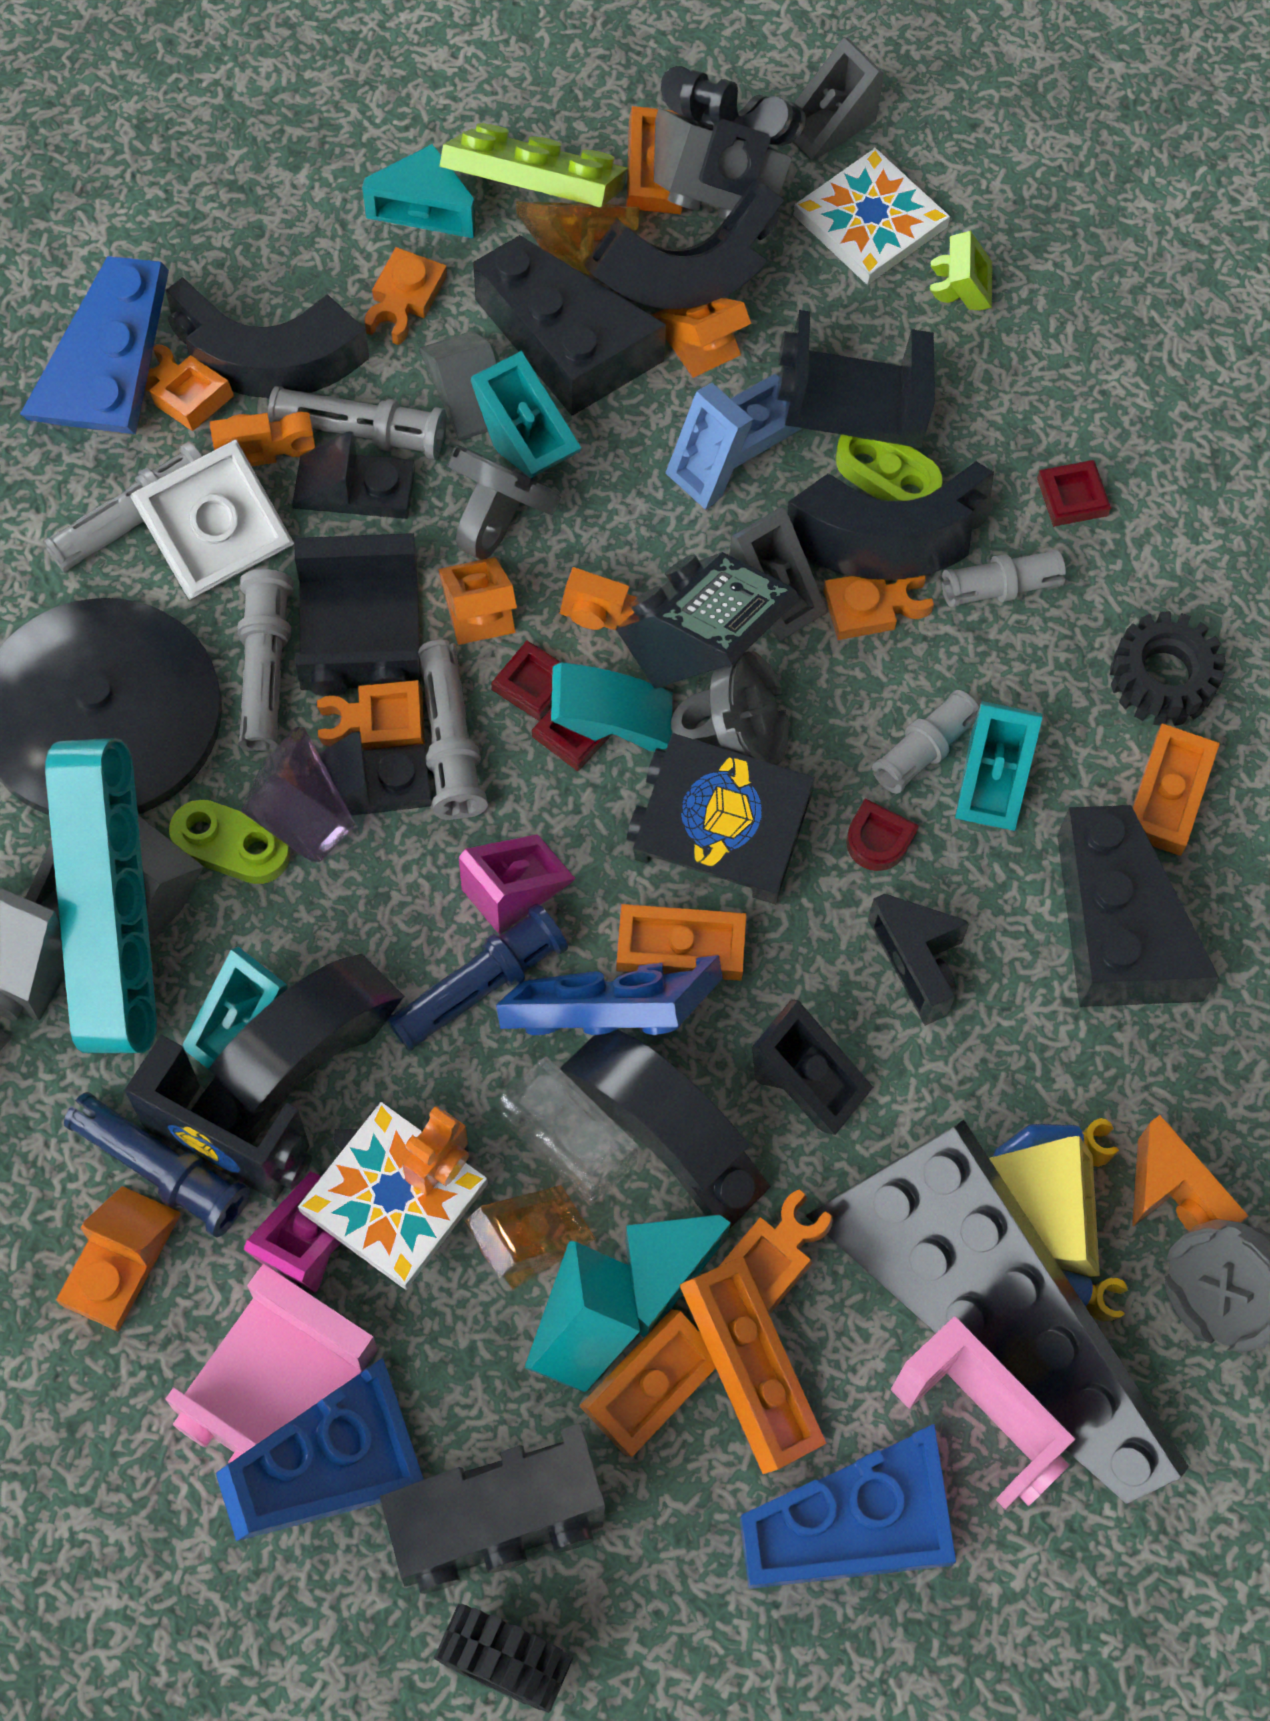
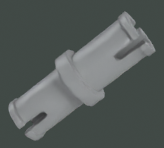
(1003, 578)
(926, 741)

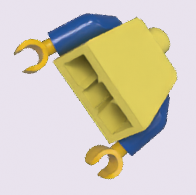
(1054, 1185)

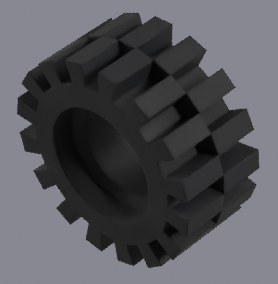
(1176, 639)
(503, 1657)

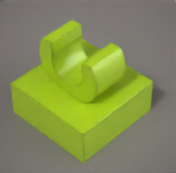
(968, 273)

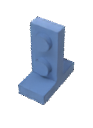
(725, 434)

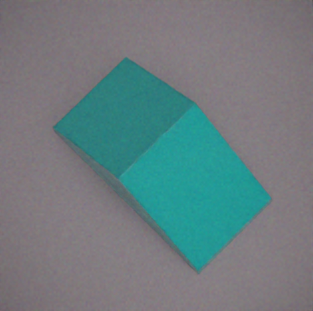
(420, 195)
(522, 416)
(997, 765)
(234, 1000)
(664, 1257)
(585, 1319)

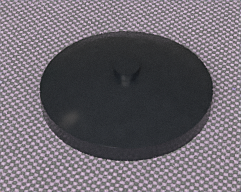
(102, 675)

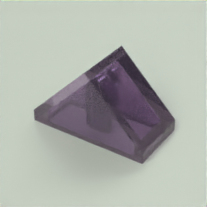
(298, 799)

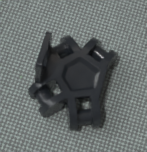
(760, 122)

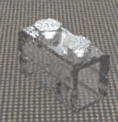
(568, 1131)

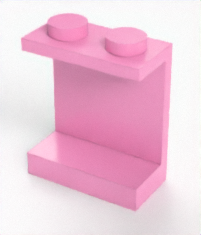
(270, 1366)
(999, 1395)

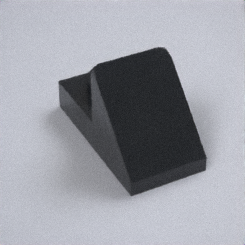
(343, 482)
(378, 777)
(910, 940)
(810, 1068)

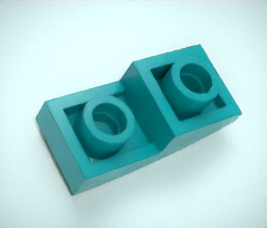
(609, 702)

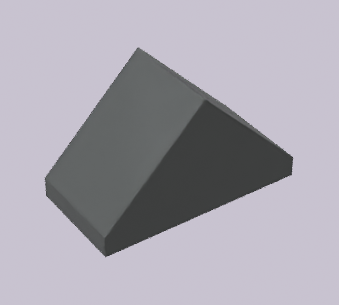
(839, 99)
(451, 368)
(776, 551)

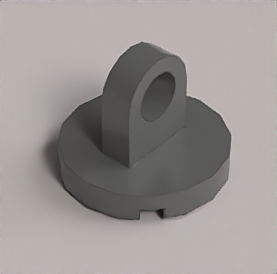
(494, 501)
(741, 711)
(1222, 1283)

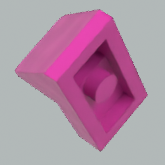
(292, 1241)

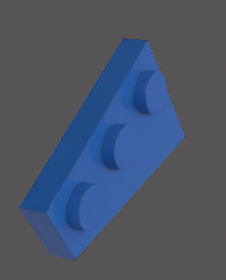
(105, 353)
(632, 1000)
(323, 1460)
(856, 1522)

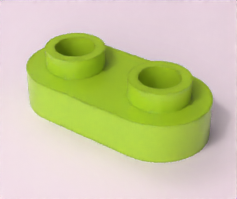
(891, 469)
(226, 842)

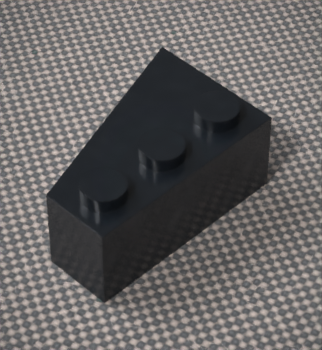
(566, 324)
(1124, 915)
(495, 1512)

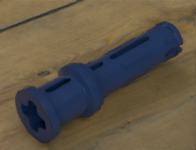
(500, 962)
(180, 1178)

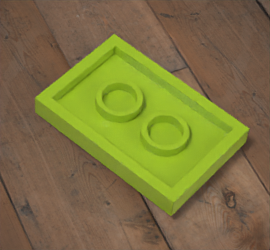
(534, 165)

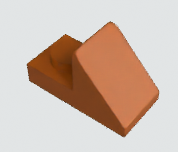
(705, 333)
(479, 600)
(1172, 1170)
(120, 1253)

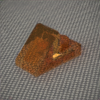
(571, 227)
(528, 1232)

